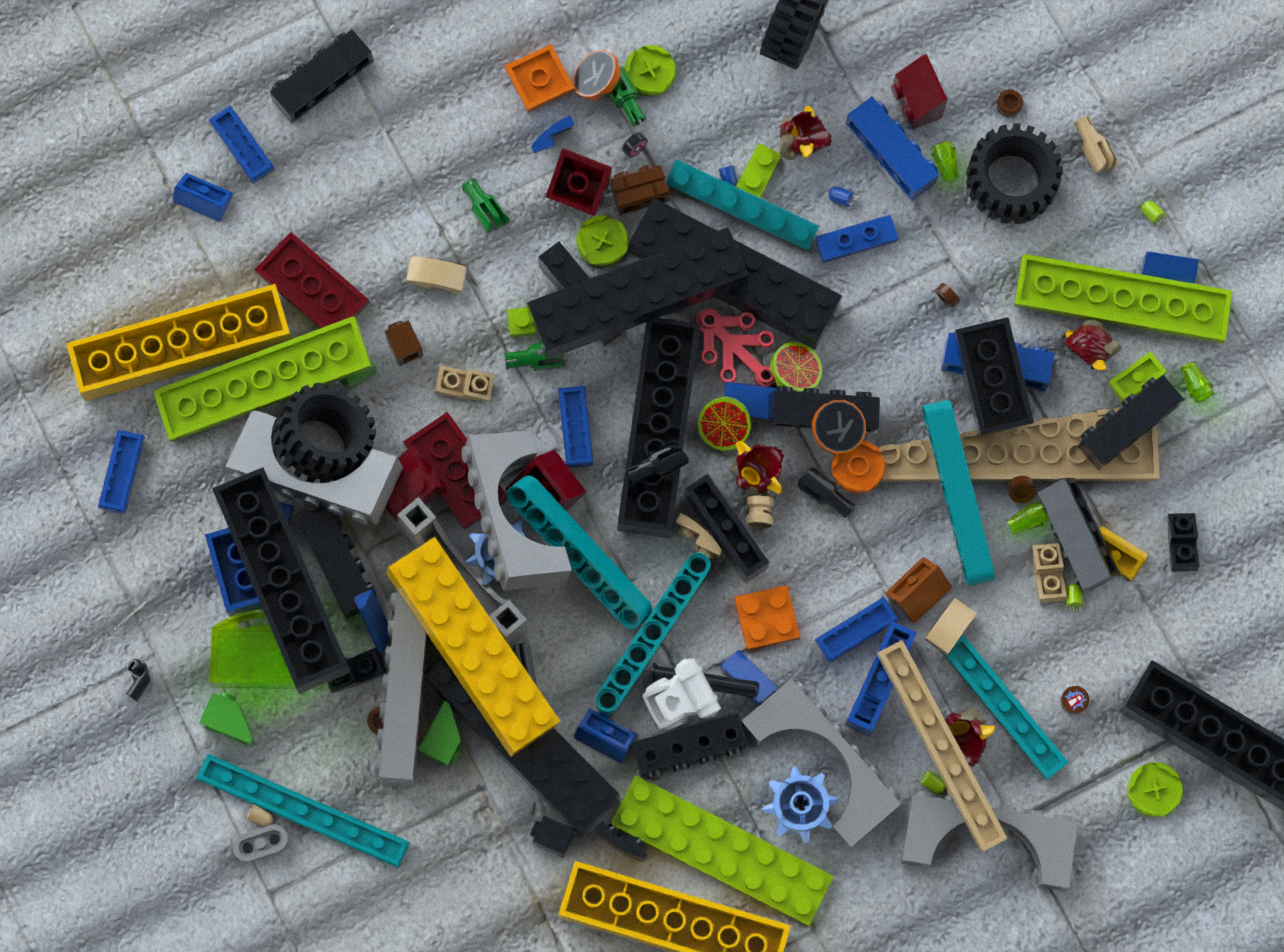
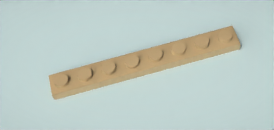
(941, 746)

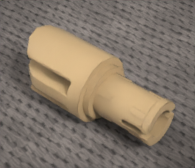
(1095, 146)

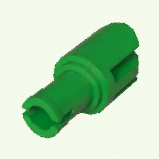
(627, 99)
(485, 207)
(531, 358)

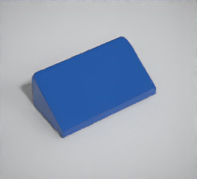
(202, 196)
(1170, 267)
(752, 396)
(373, 618)
(742, 668)
(605, 735)

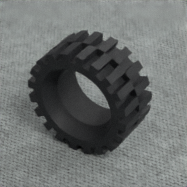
(792, 30)
(1023, 145)
(334, 410)

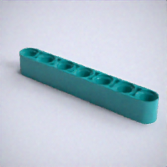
(958, 493)
(585, 556)
(659, 622)

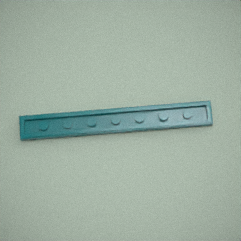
(303, 810)

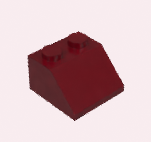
(919, 93)
(579, 182)
(555, 478)
(415, 481)

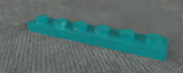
(742, 204)
(1005, 708)

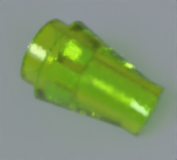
(946, 160)
(1197, 384)
(1028, 518)

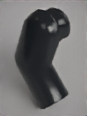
(140, 677)

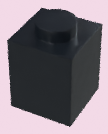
(552, 836)

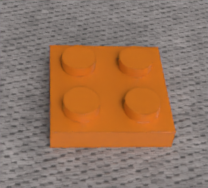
(539, 78)
(766, 618)

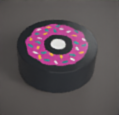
(634, 144)

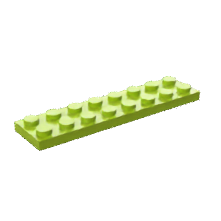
(1123, 298)
(262, 379)
(722, 850)

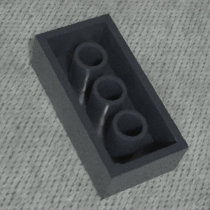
(993, 376)

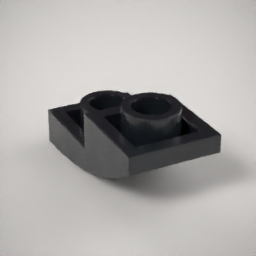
(1183, 542)
(362, 669)
(628, 846)

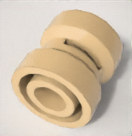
(759, 511)

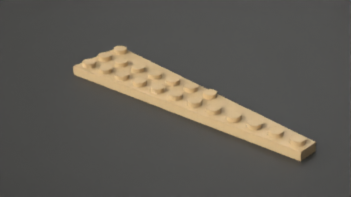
(1039, 450)

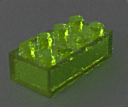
(247, 656)

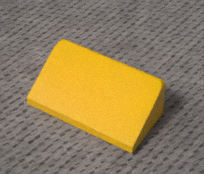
(1125, 555)

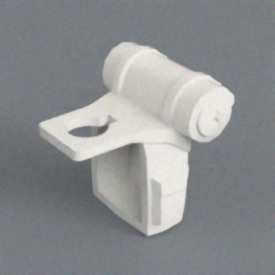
(682, 696)

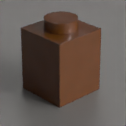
(403, 342)

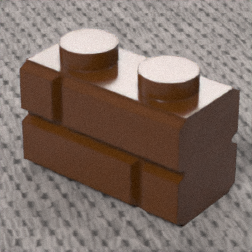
(638, 189)

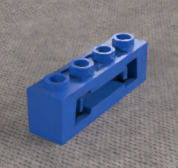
(877, 684)

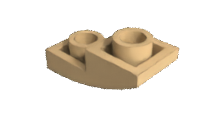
(435, 273)
(464, 384)
(705, 542)
(1049, 573)
(950, 626)

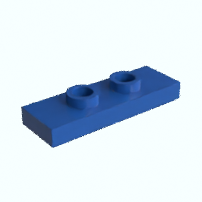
(241, 144)
(856, 238)
(575, 426)
(121, 472)
(856, 630)

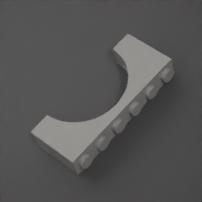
(359, 494)
(421, 526)
(517, 559)
(793, 712)
(1046, 837)

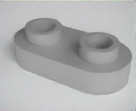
(261, 843)

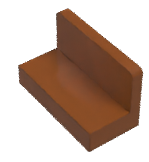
(919, 589)

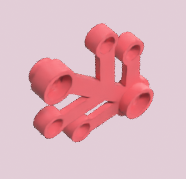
(733, 344)

